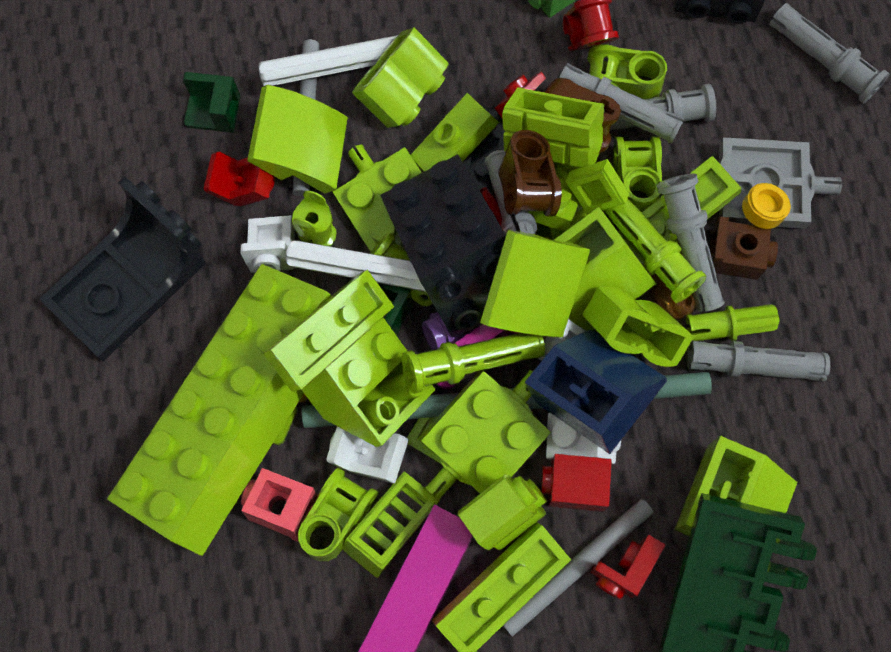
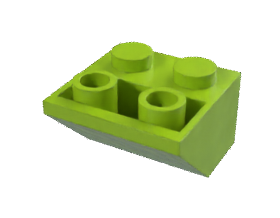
(608, 263)
(367, 387)
(740, 476)

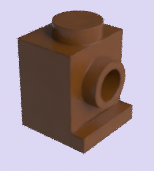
(732, 258)

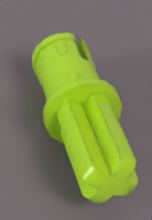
(733, 322)

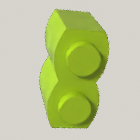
(401, 79)
(637, 326)
(503, 511)

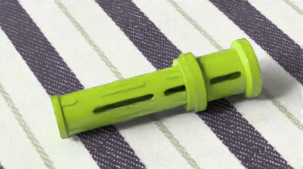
(661, 255)
(453, 362)

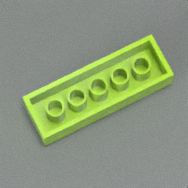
(219, 418)

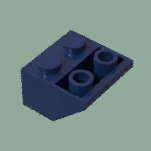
(594, 388)

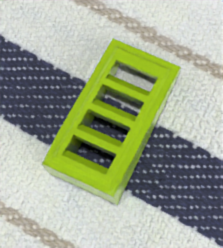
(367, 556)

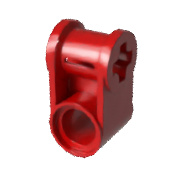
(589, 24)

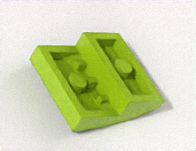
(298, 138)
(534, 285)

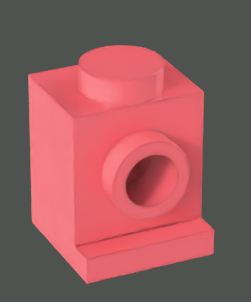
(272, 487)

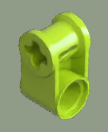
(626, 66)
(639, 168)
(336, 513)

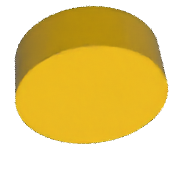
(766, 205)

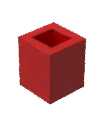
(577, 482)

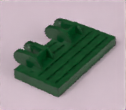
(722, 576)

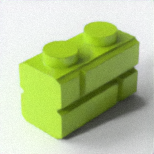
(567, 123)

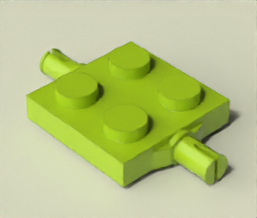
(362, 198)
(483, 434)

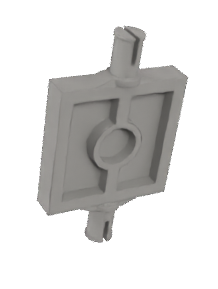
(776, 163)

